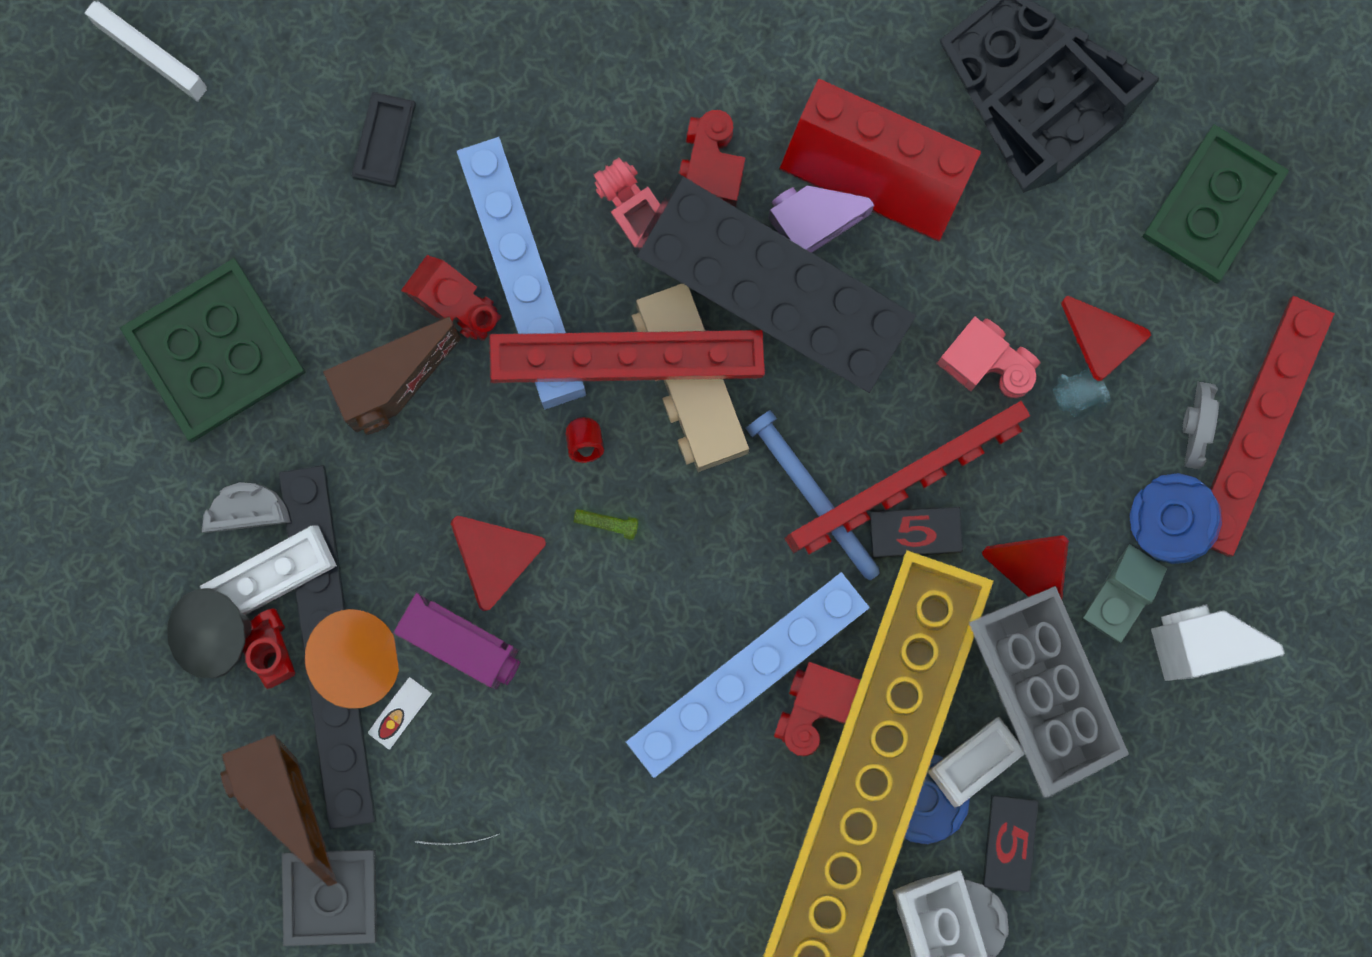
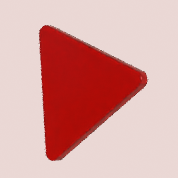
(1102, 336)
(493, 556)
(1032, 563)

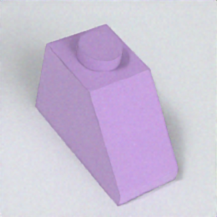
(817, 215)

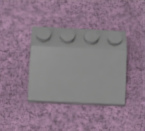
(1049, 690)

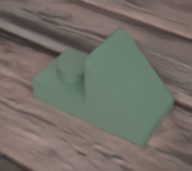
(1124, 594)

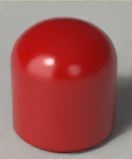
(584, 433)

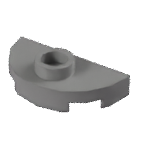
(1200, 424)
(244, 507)
(989, 916)

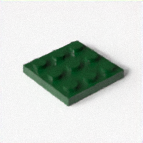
(212, 350)

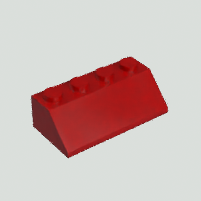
(882, 156)

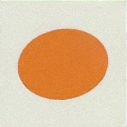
(351, 659)

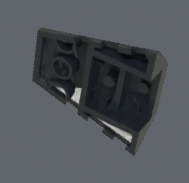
(1042, 87)

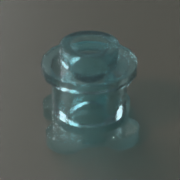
(1080, 392)

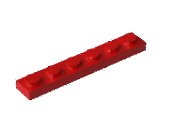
(626, 356)
(1267, 417)
(892, 489)

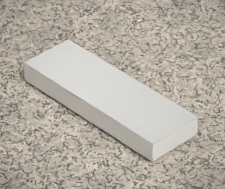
(146, 50)
(275, 570)

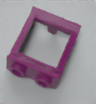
(458, 642)

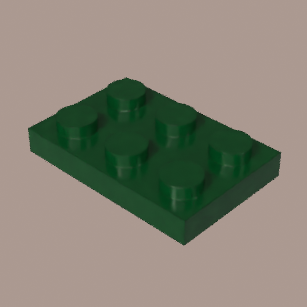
(1215, 204)

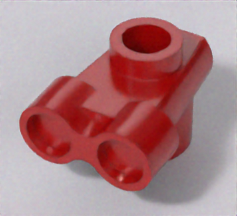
(264, 643)

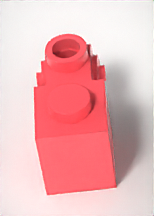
(633, 207)
(984, 351)

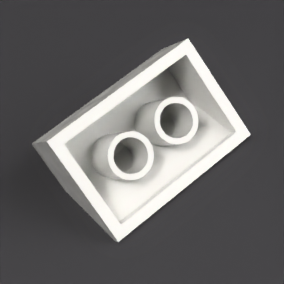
(1204, 643)
(939, 917)

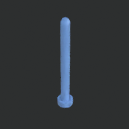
(811, 491)

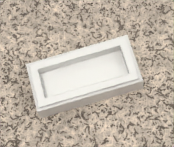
(976, 762)

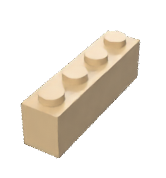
(698, 404)

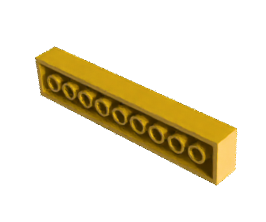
(880, 762)

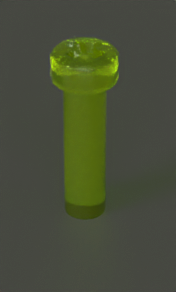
(626, 527)

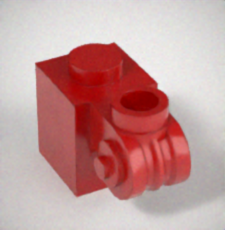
(709, 167)
(448, 293)
(818, 695)

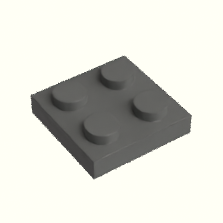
(333, 913)

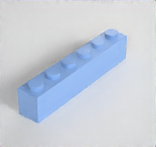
(515, 253)
(747, 675)

